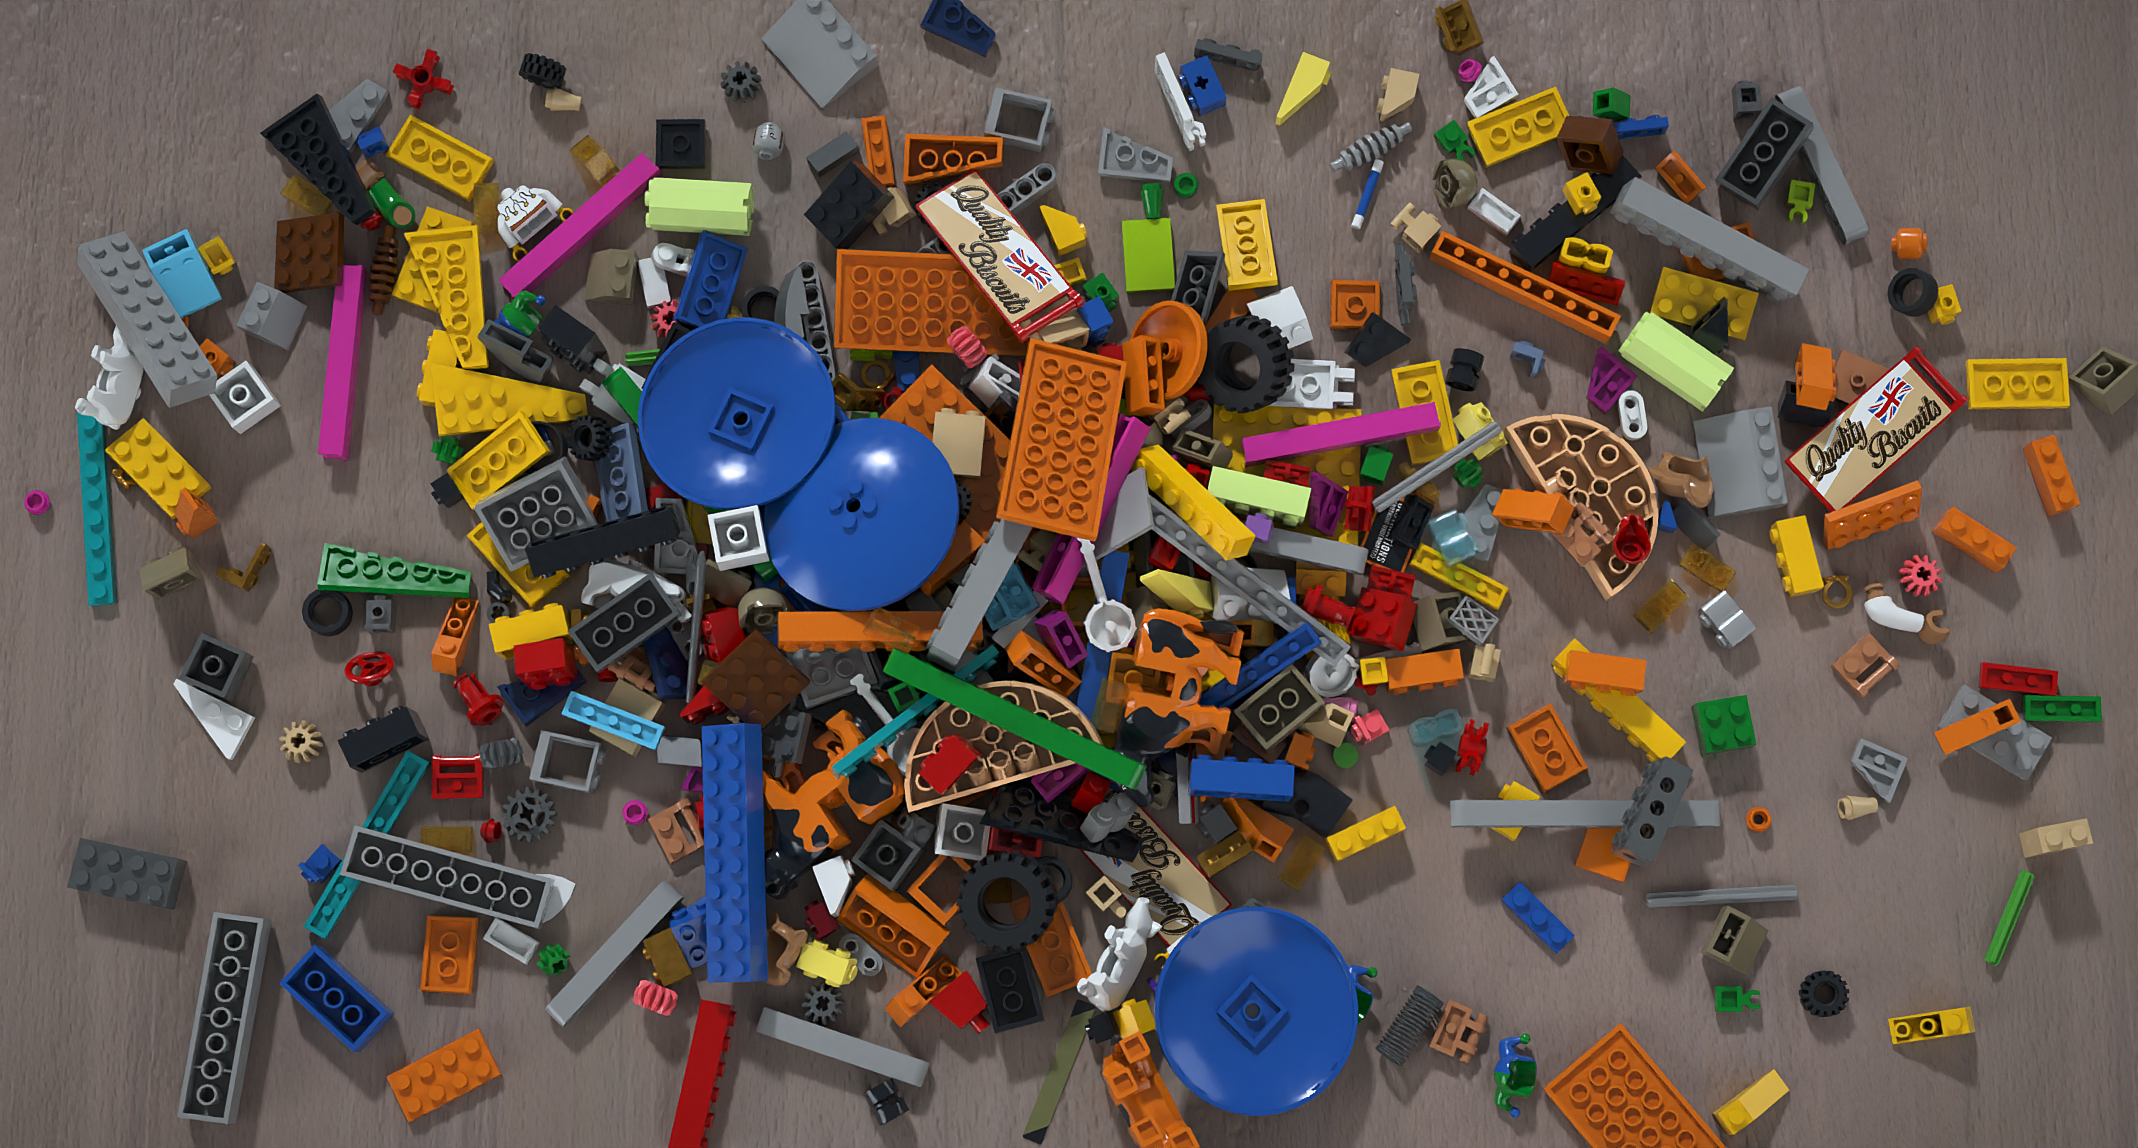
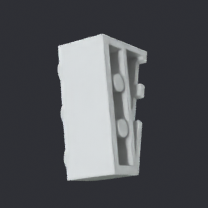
(992, 379)

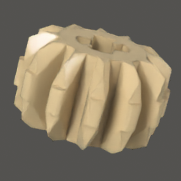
(297, 733)

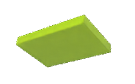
(1148, 255)

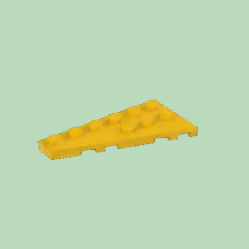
(454, 278)
(484, 402)

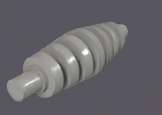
(1370, 147)

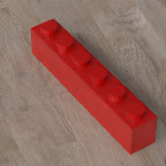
(701, 1075)

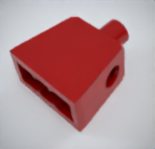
(962, 1003)

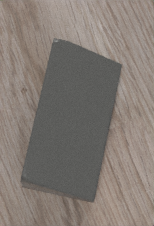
(833, 154)
(1695, 525)

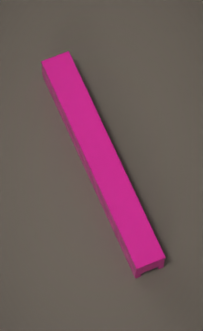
(580, 227)
(342, 364)
(1340, 434)
(1065, 556)

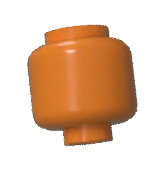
(1909, 243)

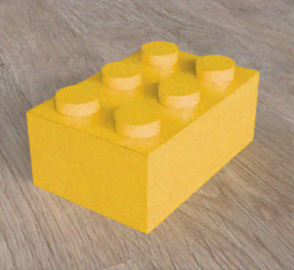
(530, 627)

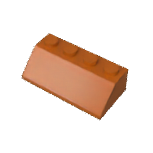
(893, 925)

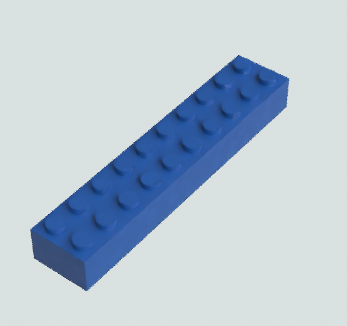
(734, 853)

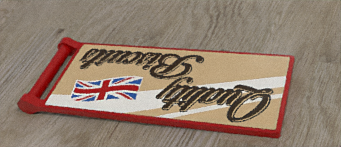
(998, 253)
(1874, 432)
(1164, 874)

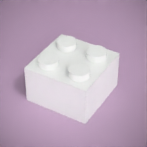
(244, 397)
(738, 538)

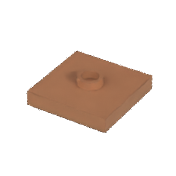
(1854, 376)

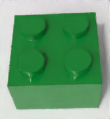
(1723, 725)

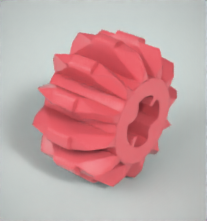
(661, 318)
(967, 347)
(1920, 585)
(655, 997)

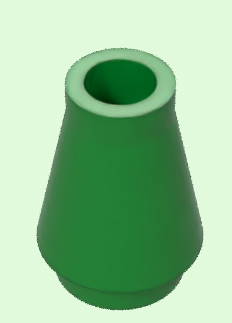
(1152, 200)

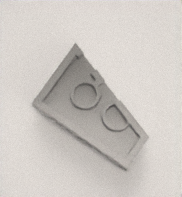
(1132, 161)

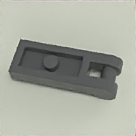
(1228, 54)

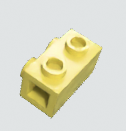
(1473, 419)
(832, 965)

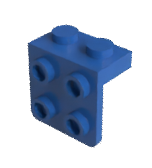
(690, 931)

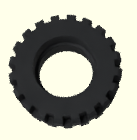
(1272, 356)
(983, 925)

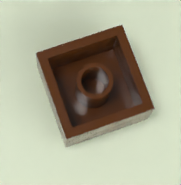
(1590, 144)

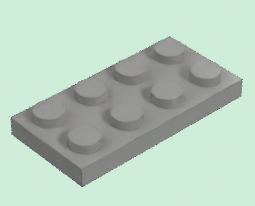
(2012, 748)

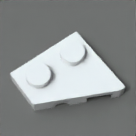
(1490, 90)

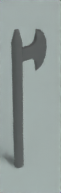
(698, 576)

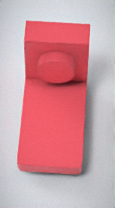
(1368, 727)

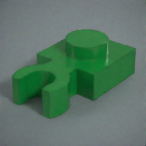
(1452, 139)
(1731, 999)

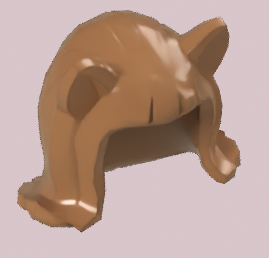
(1684, 478)
(783, 949)

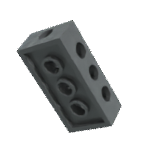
(1651, 811)

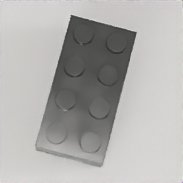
(1764, 154)
(624, 623)
(126, 873)

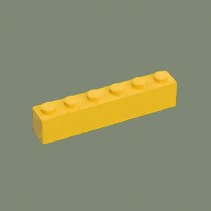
(1194, 503)
(1629, 714)

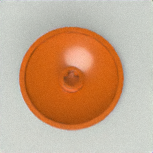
(1181, 341)

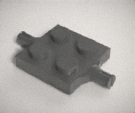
(1405, 290)
(786, 736)

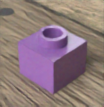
(1260, 526)

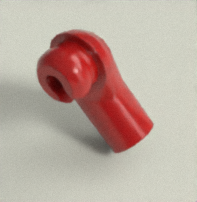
(1196, 393)

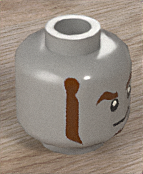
(768, 141)

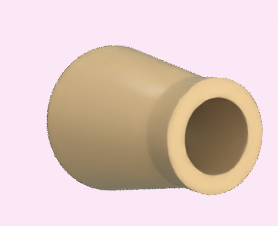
(561, 100)
(1854, 807)

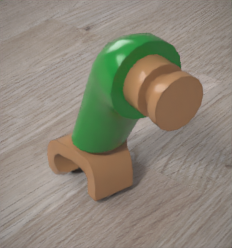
(384, 197)

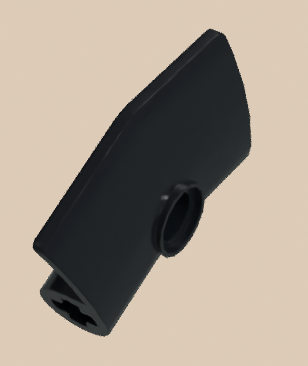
(1324, 802)

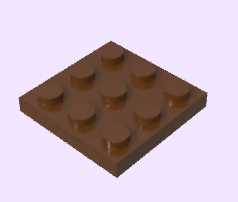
(309, 252)
(756, 680)

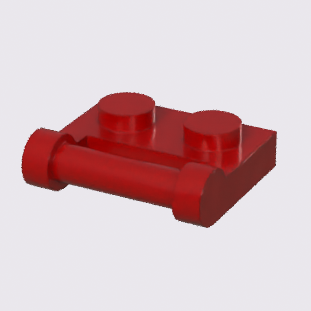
(457, 784)

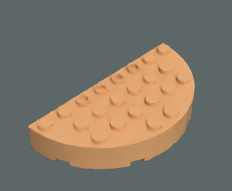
(1592, 468)
(1004, 754)

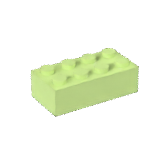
(1255, 494)

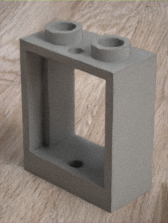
(1022, 100)
(543, 756)

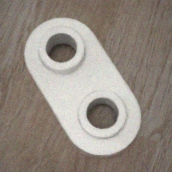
(1633, 416)

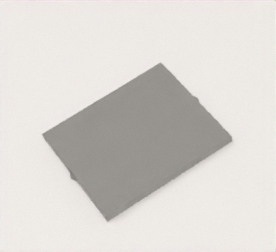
(1128, 516)

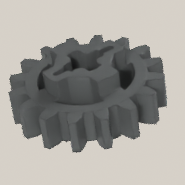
(519, 820)

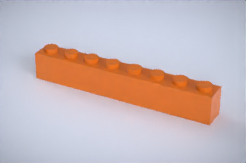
(1524, 287)
(845, 630)

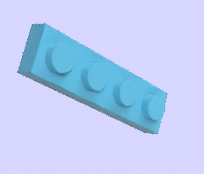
(613, 720)

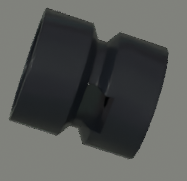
(1465, 366)
(885, 1093)

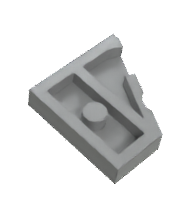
(1878, 767)

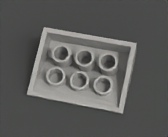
(820, 50)
(1742, 462)
(533, 510)

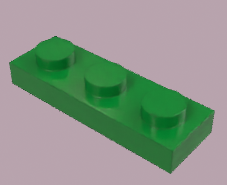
(2062, 708)

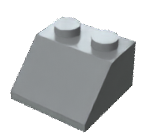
(272, 316)

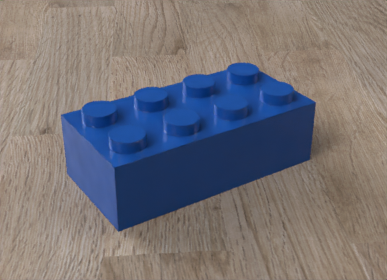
(1241, 779)
(337, 998)

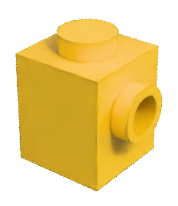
(1582, 194)
(1945, 307)
(1134, 1018)

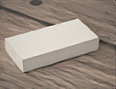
(1494, 212)
(654, 283)
(511, 940)

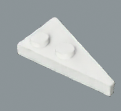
(222, 721)

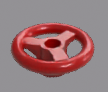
(372, 672)

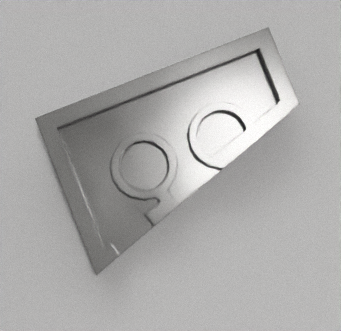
(357, 110)
(1482, 522)
(674, 557)

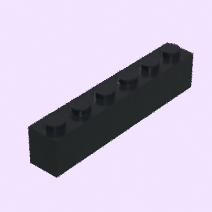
(1549, 234)
(602, 541)

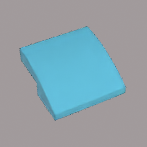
(1012, 600)

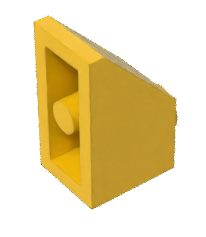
(1063, 230)

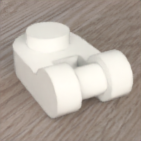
(665, 258)

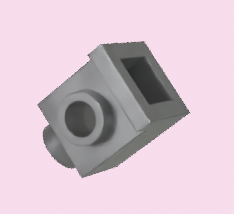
(1752, 93)
(386, 621)

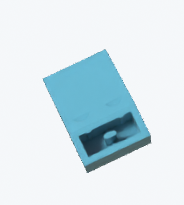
(182, 273)

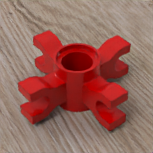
(426, 69)
(1472, 747)

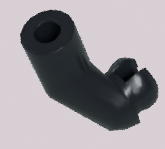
(496, 591)

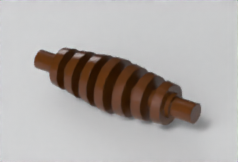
(383, 270)

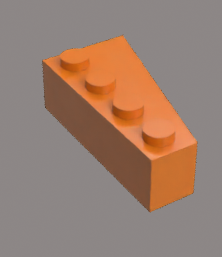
(948, 156)

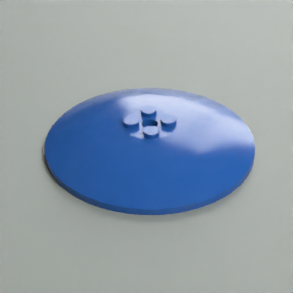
(728, 372)
(884, 546)
(1302, 1019)

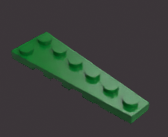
(361, 572)

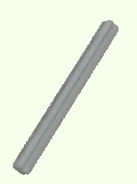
(1436, 467)
(1721, 896)

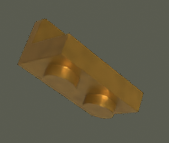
(1459, 27)

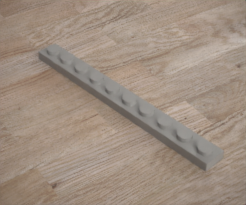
(1244, 581)

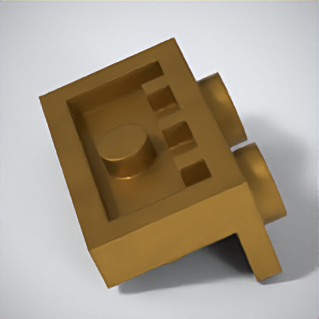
(1224, 854)

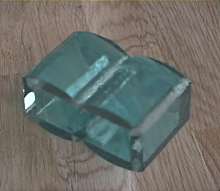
(1452, 537)
(1442, 726)

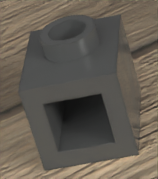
(1216, 823)
(914, 827)

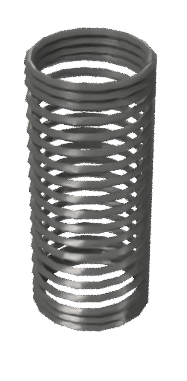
(1428, 999)

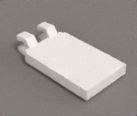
(1178, 104)
(1316, 386)
(602, 398)

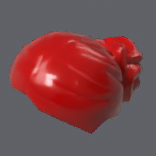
(1632, 540)

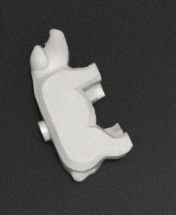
(116, 385)
(613, 577)
(1121, 959)

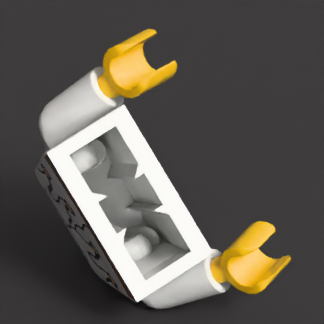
(525, 213)

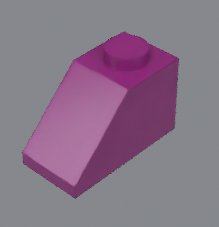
(1061, 637)

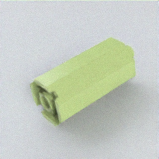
(700, 206)
(1675, 360)

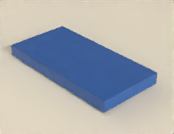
(710, 281)

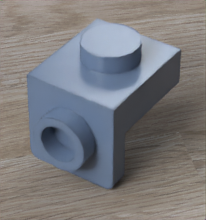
(1527, 352)

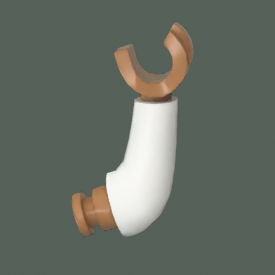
(1886, 613)

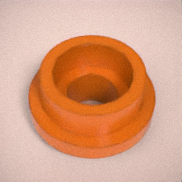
(1763, 813)

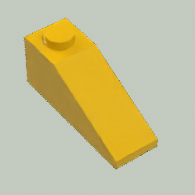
(1750, 1103)

